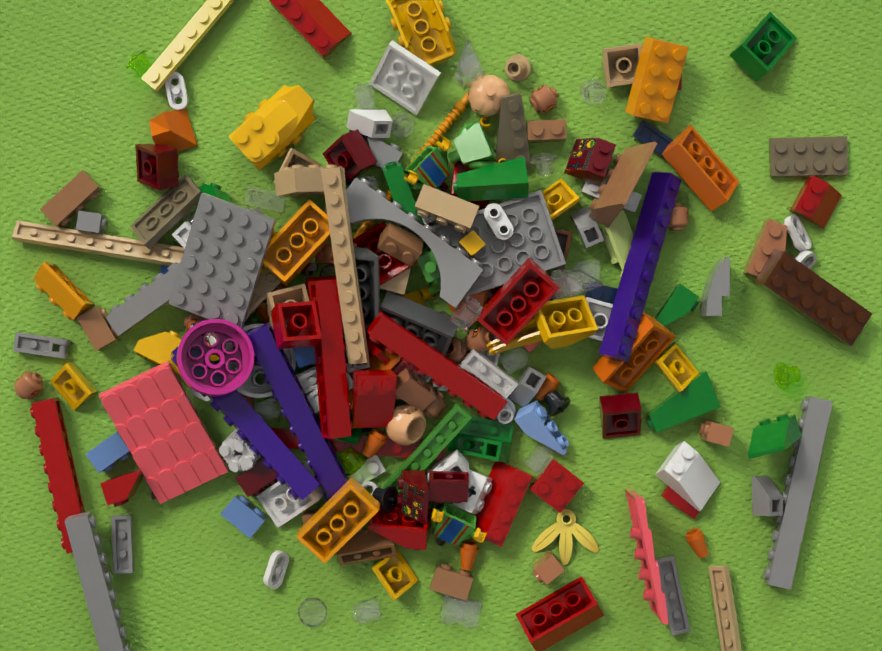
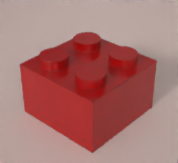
(296, 325)
(556, 485)

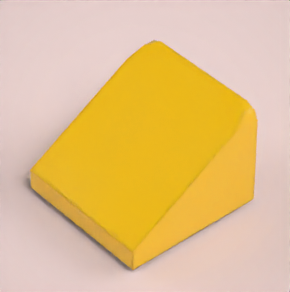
(472, 243)

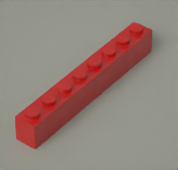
(331, 362)
(436, 365)
(58, 463)

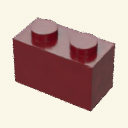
(256, 478)
(448, 486)

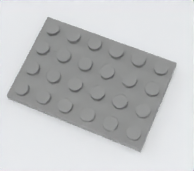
(532, 238)
(222, 260)

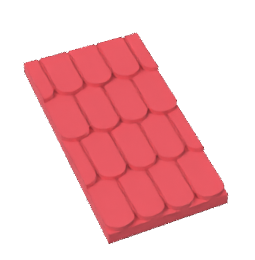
(163, 432)
(645, 553)

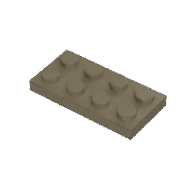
(808, 156)
(166, 211)

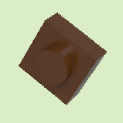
(309, 269)

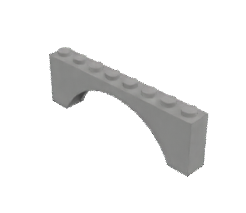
(456, 271)

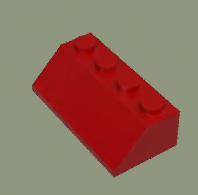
(314, 23)
(517, 301)
(502, 501)
(559, 615)

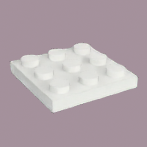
(404, 77)

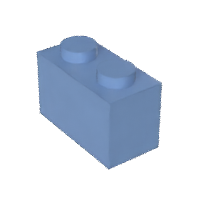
(108, 452)
(243, 515)

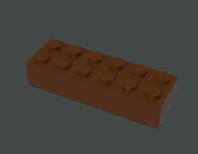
(813, 297)

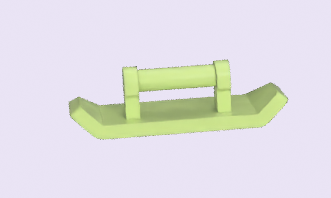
(618, 239)

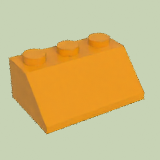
(62, 291)

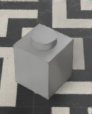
(91, 222)

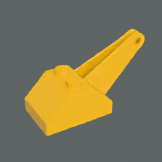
(559, 325)
(159, 348)

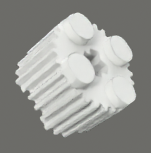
(237, 453)

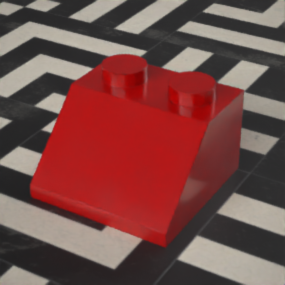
(816, 201)
(121, 488)

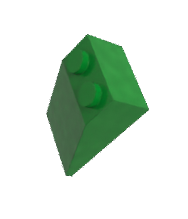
(763, 47)
(774, 435)

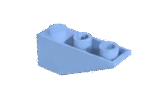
(539, 426)

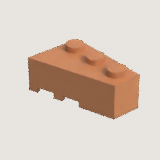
(771, 238)

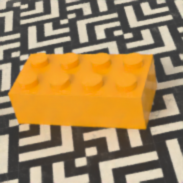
(656, 79)
(297, 243)
(338, 520)

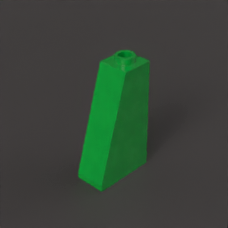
(494, 182)
(400, 189)
(684, 405)

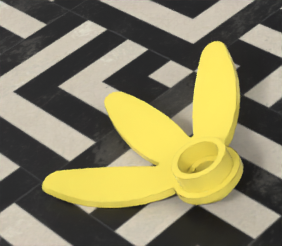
(565, 541)

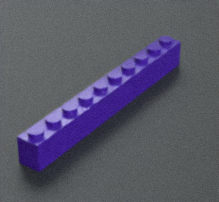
(640, 266)
(297, 409)
(260, 437)

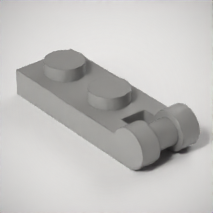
(40, 345)

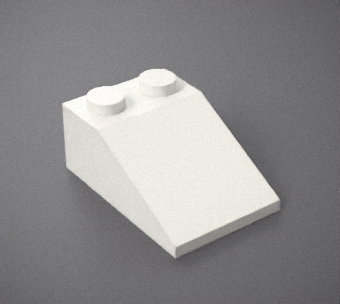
(688, 475)
(282, 506)

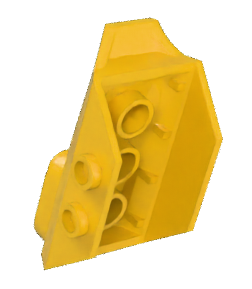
(423, 29)
(275, 126)

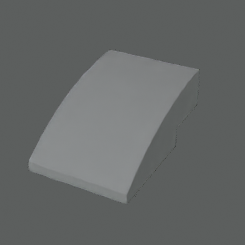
(715, 288)

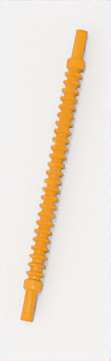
(459, 108)

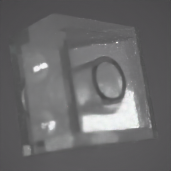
(468, 67)
(573, 283)

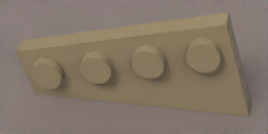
(512, 132)

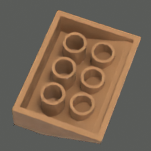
(620, 183)

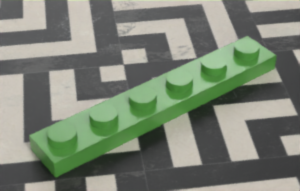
(433, 443)

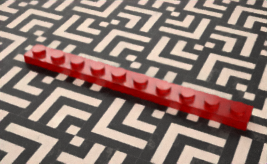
(389, 448)

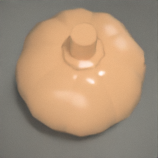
(486, 95)
(406, 425)

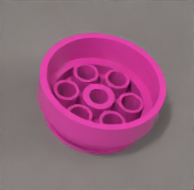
(223, 332)

